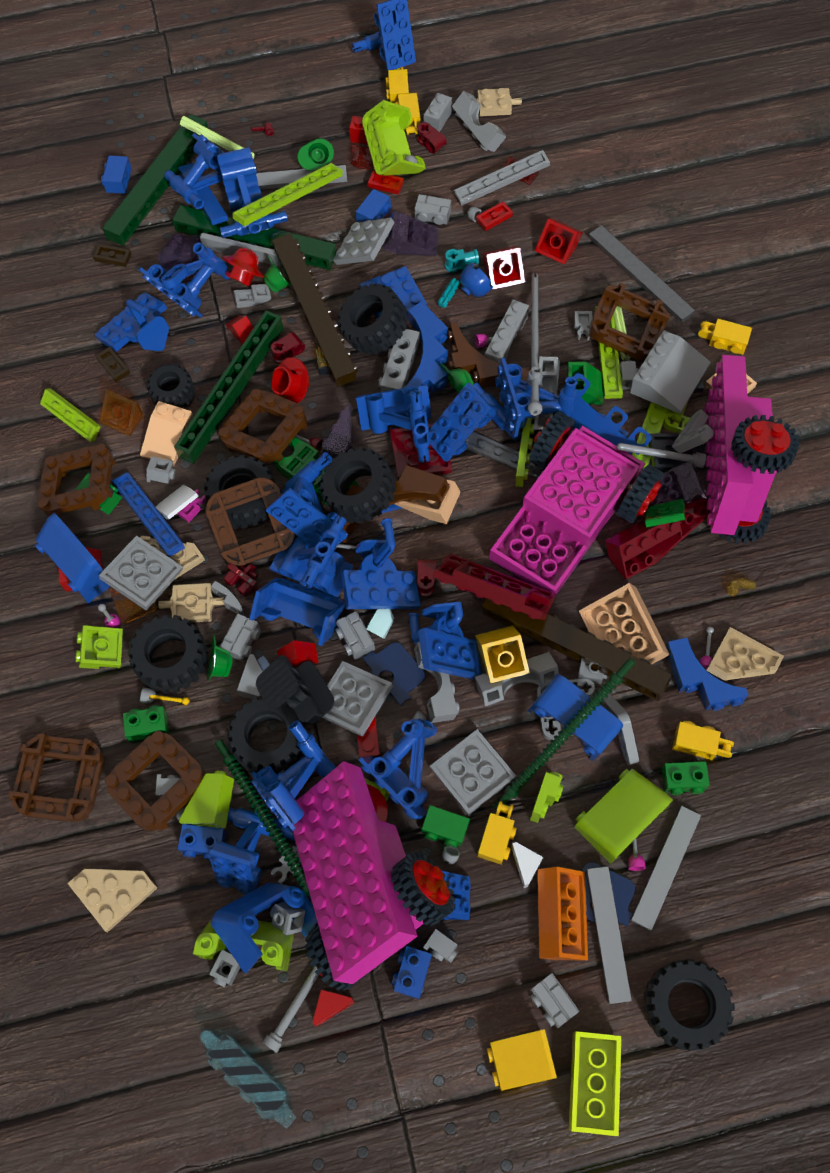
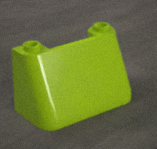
(387, 139)
(622, 814)
(275, 945)

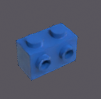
(116, 174)
(374, 207)
(199, 840)
(412, 972)

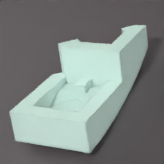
(381, 622)

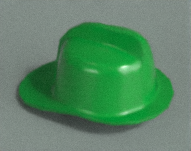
(315, 154)
(274, 278)
(457, 378)
(220, 661)

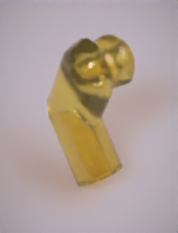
(738, 584)

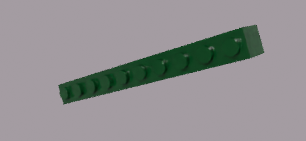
(151, 185)
(195, 222)
(229, 387)

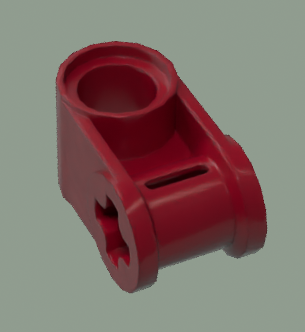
(430, 137)
(287, 346)
(425, 573)

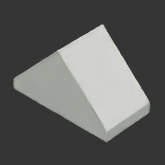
(526, 862)

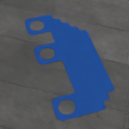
(589, 418)

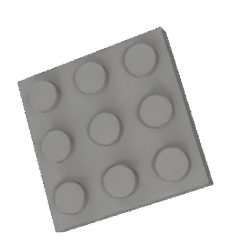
(363, 241)
(141, 572)
(356, 697)
(472, 772)

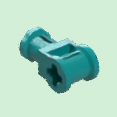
(460, 259)

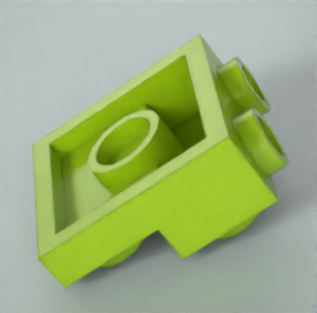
(99, 647)
(549, 792)

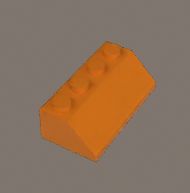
(562, 914)

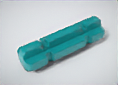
(448, 293)

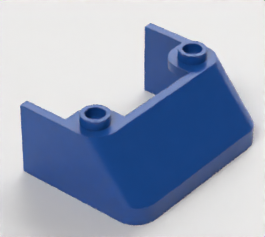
(71, 558)
(299, 605)
(563, 700)
(237, 920)

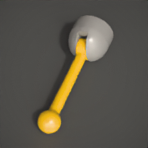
(148, 696)

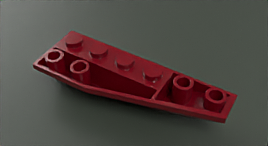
(644, 546)

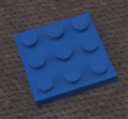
(402, 284)

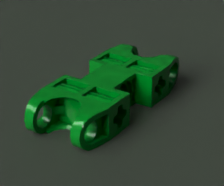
(300, 458)

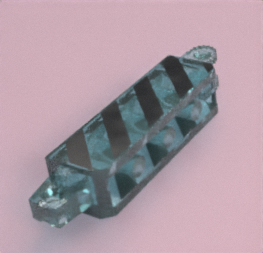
(249, 1077)

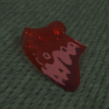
(361, 157)

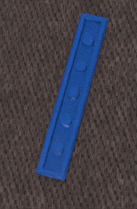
(211, 205)
(148, 514)

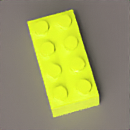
(595, 1083)

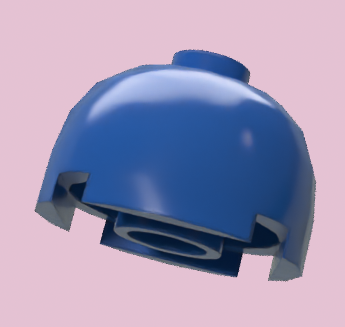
(475, 281)

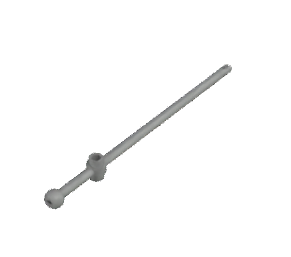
(535, 374)

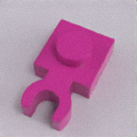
(192, 508)

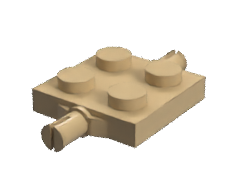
(496, 102)
(192, 602)

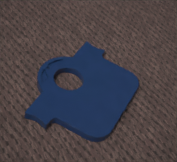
(401, 665)
(623, 892)

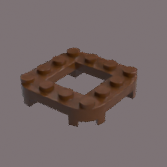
(653, 312)
(256, 402)
(57, 466)
(223, 529)
(29, 772)
(157, 815)

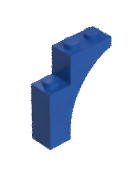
(692, 676)

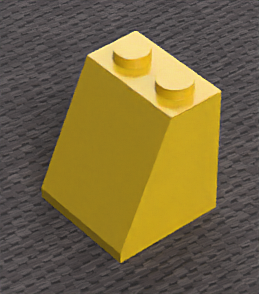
(502, 654)
(521, 1060)

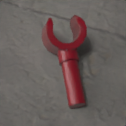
(269, 131)

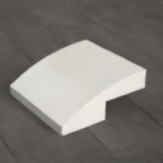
(176, 501)

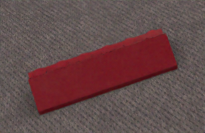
(495, 586)

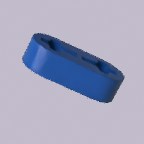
(174, 276)

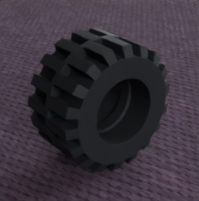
(168, 376)

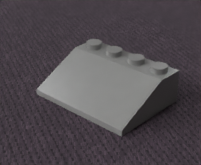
(670, 373)

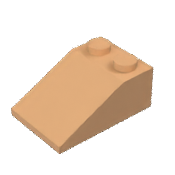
(164, 431)
(434, 510)

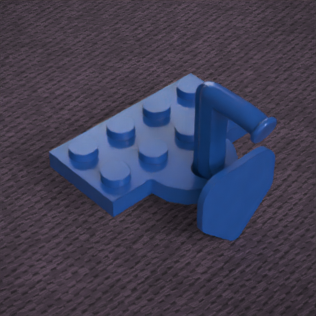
(137, 323)
(377, 580)
(443, 642)

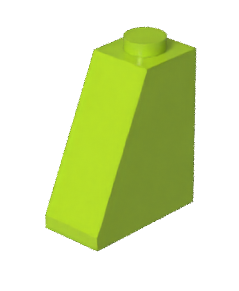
(210, 802)

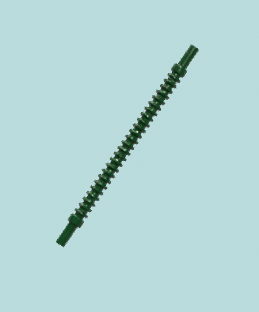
(615, 678)
(239, 775)

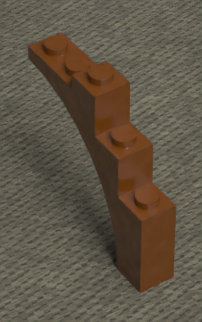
(469, 359)
(410, 486)

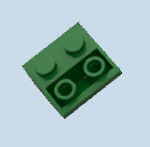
(594, 393)

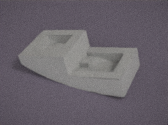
(256, 295)
(230, 600)

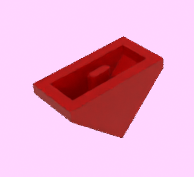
(240, 328)
(299, 652)
(329, 1005)

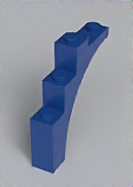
(432, 335)

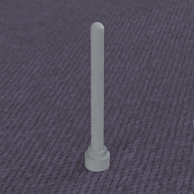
(697, 459)
(274, 1039)

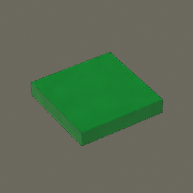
(665, 513)

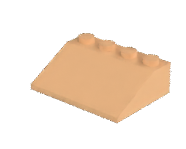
(625, 623)

